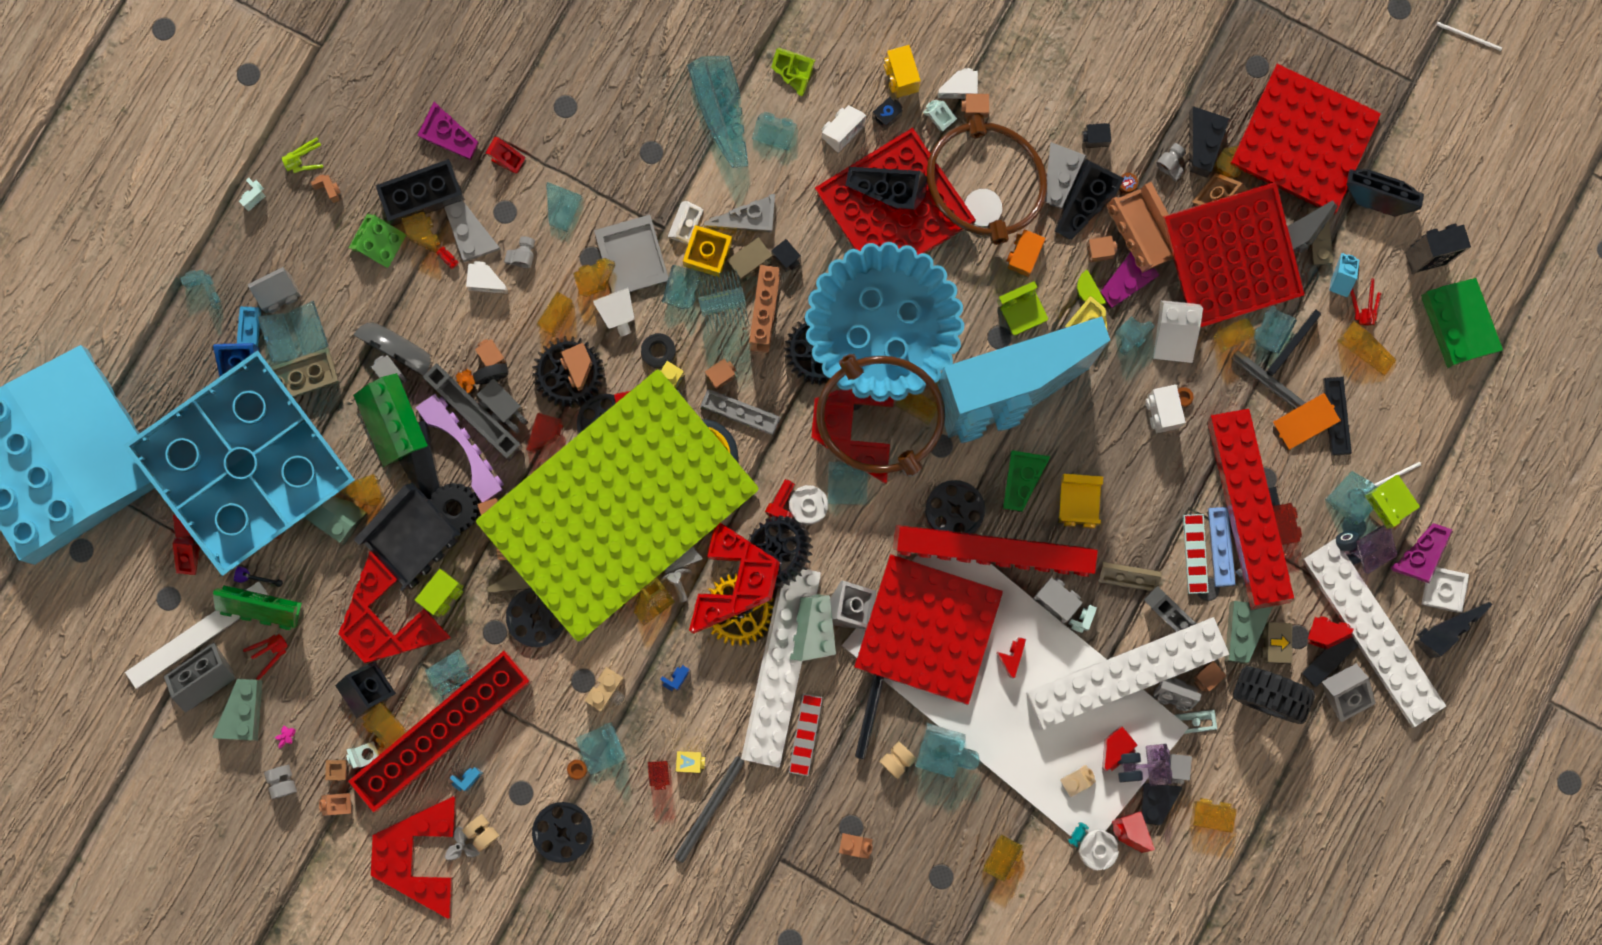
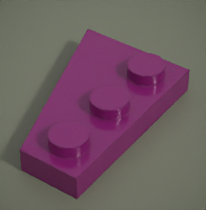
(447, 133)
(1126, 281)
(1425, 555)

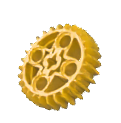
(745, 635)

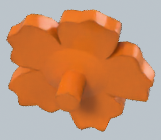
(466, 380)

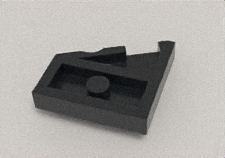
(1158, 801)

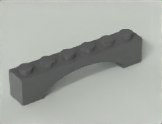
(472, 412)

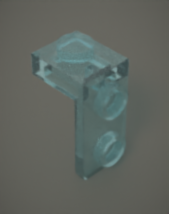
(195, 278)

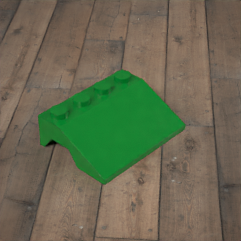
(1461, 322)
(389, 419)
(257, 606)

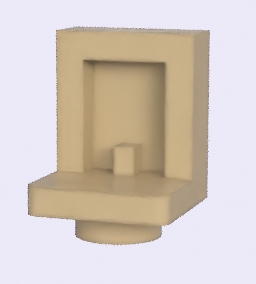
(1078, 780)

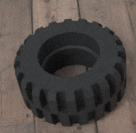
(1274, 695)

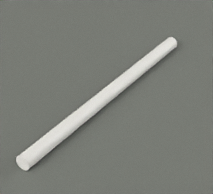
(1469, 36)
(1399, 473)

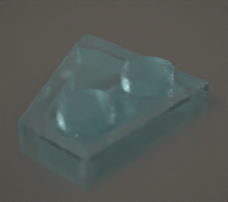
(561, 206)

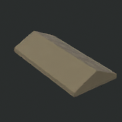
(307, 372)

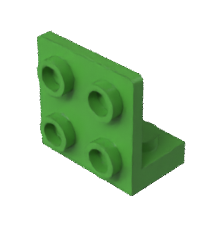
(377, 240)

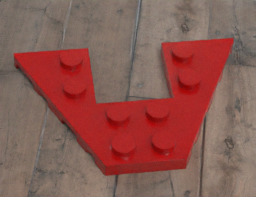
(839, 427)
(753, 583)
(368, 634)
(394, 856)

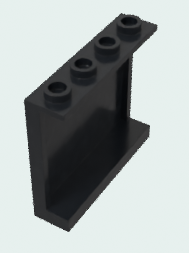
(409, 536)

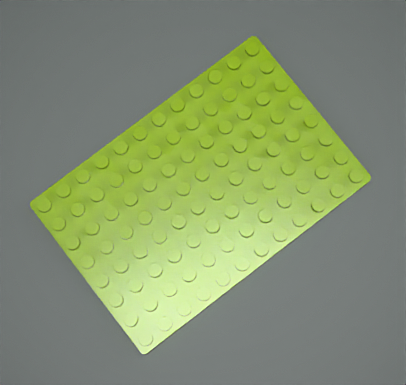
(617, 505)

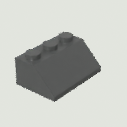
(199, 677)

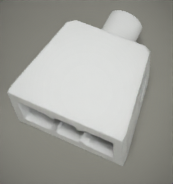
(616, 310)

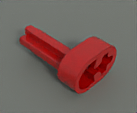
(776, 508)

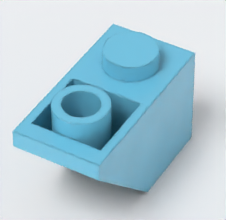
(1344, 275)

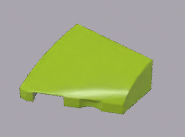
(793, 68)

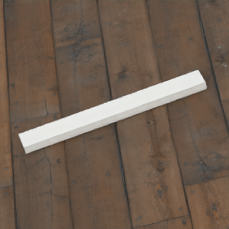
(183, 644)

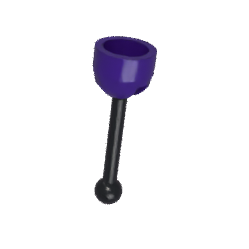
(242, 575)

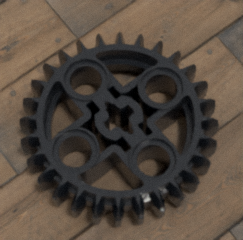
(813, 376)
(562, 377)
(783, 547)

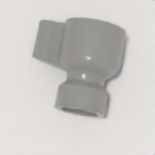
(1169, 162)
(522, 256)

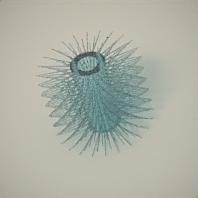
(722, 301)

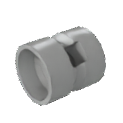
(282, 788)

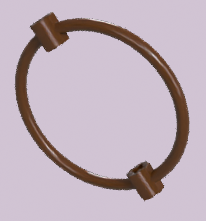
(977, 128)
(853, 369)

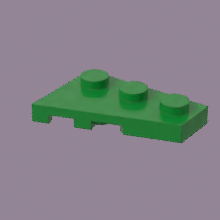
(1022, 478)

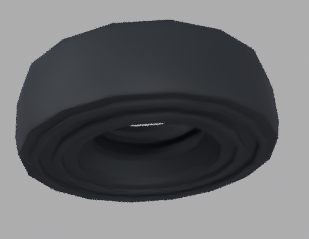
(660, 339)
(486, 374)

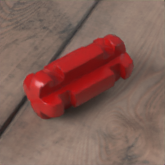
(447, 257)

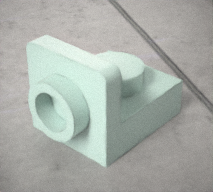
(939, 114)
(252, 197)
(1086, 617)

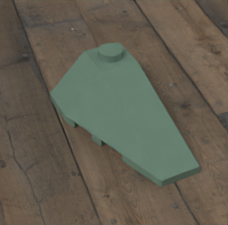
(337, 518)

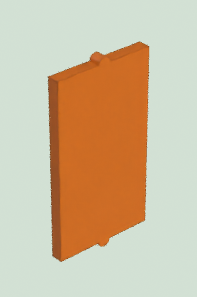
(1306, 421)

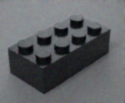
(420, 191)
(1437, 248)

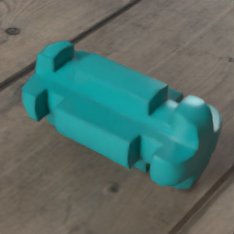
(1078, 834)

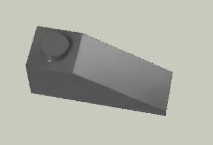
(1309, 227)
(1168, 610)

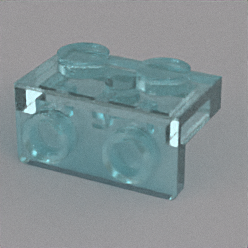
(774, 130)
(681, 287)
(1274, 330)
(449, 673)

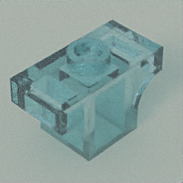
(1133, 334)

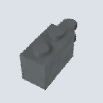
(501, 404)

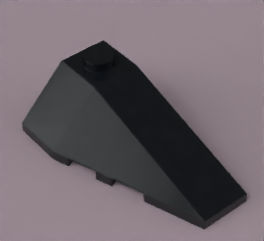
(891, 186)
(1089, 195)
(421, 465)
(1442, 636)

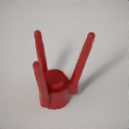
(1367, 315)
(276, 644)

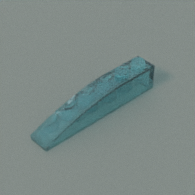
(718, 100)

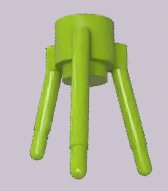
(292, 159)

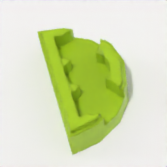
(1086, 287)

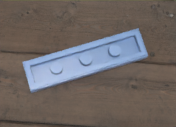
(1221, 547)

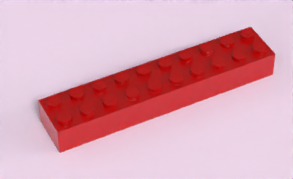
(1250, 509)
(990, 549)
(439, 731)

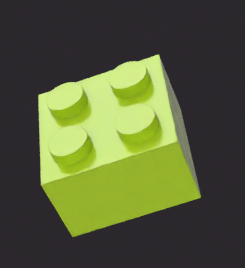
(439, 593)

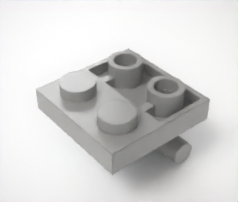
(1177, 693)

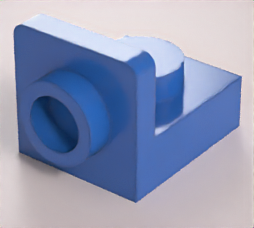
(679, 676)

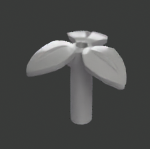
(674, 578)
(454, 851)

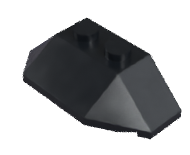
(1383, 192)

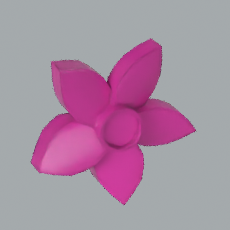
(286, 736)

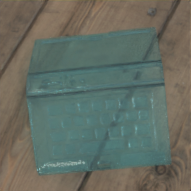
(293, 333)

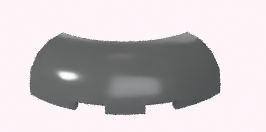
(394, 344)

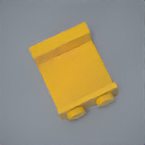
(1080, 500)

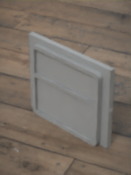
(635, 254)

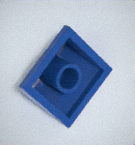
(230, 355)

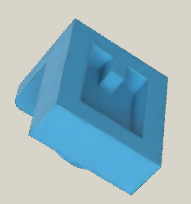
(470, 778)

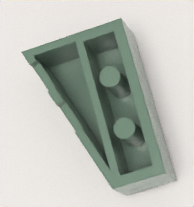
(814, 629)
(1244, 630)
(241, 712)

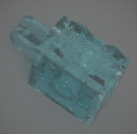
(944, 751)

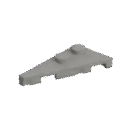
(752, 217)

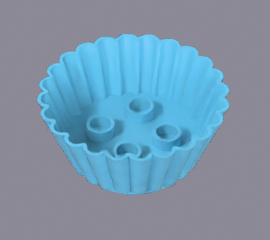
(885, 306)

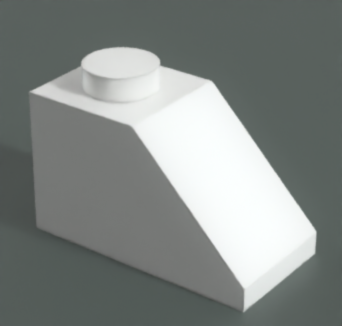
(959, 85)
(483, 279)

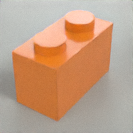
(1026, 252)

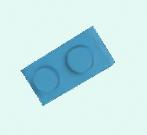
(248, 325)

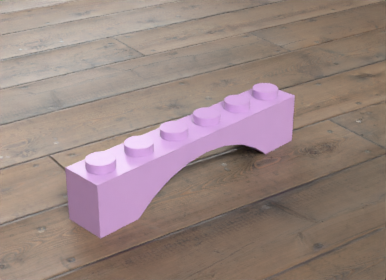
(483, 482)

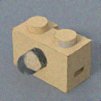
(606, 691)

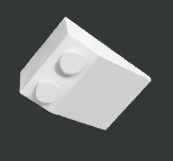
(1177, 331)

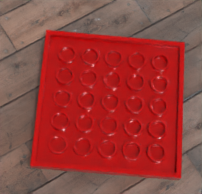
(1305, 138)
(872, 221)
(1234, 254)
(928, 629)

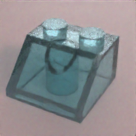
(1350, 498)

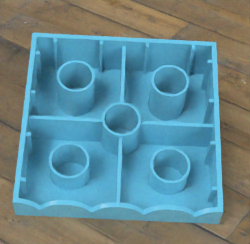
(1015, 378)
(63, 455)
(239, 463)

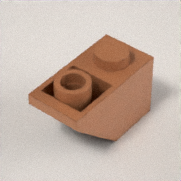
(578, 363)

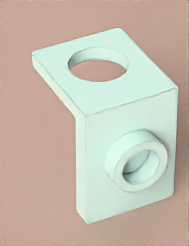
(355, 755)

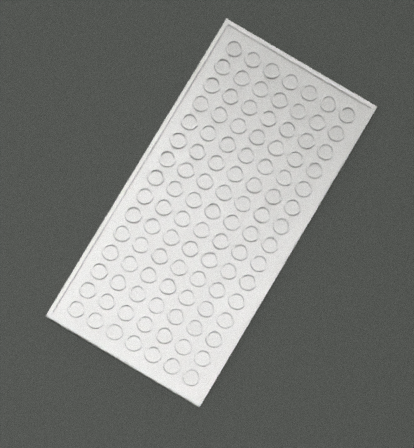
(1004, 725)

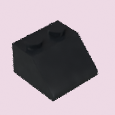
(365, 689)

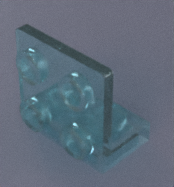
(846, 484)
(601, 748)

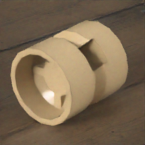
(898, 759)
(483, 840)

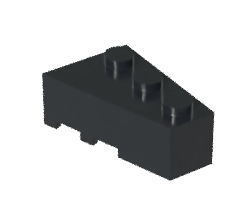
(1205, 139)

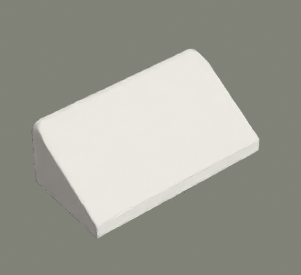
(684, 222)

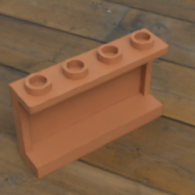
(1142, 226)
(764, 309)

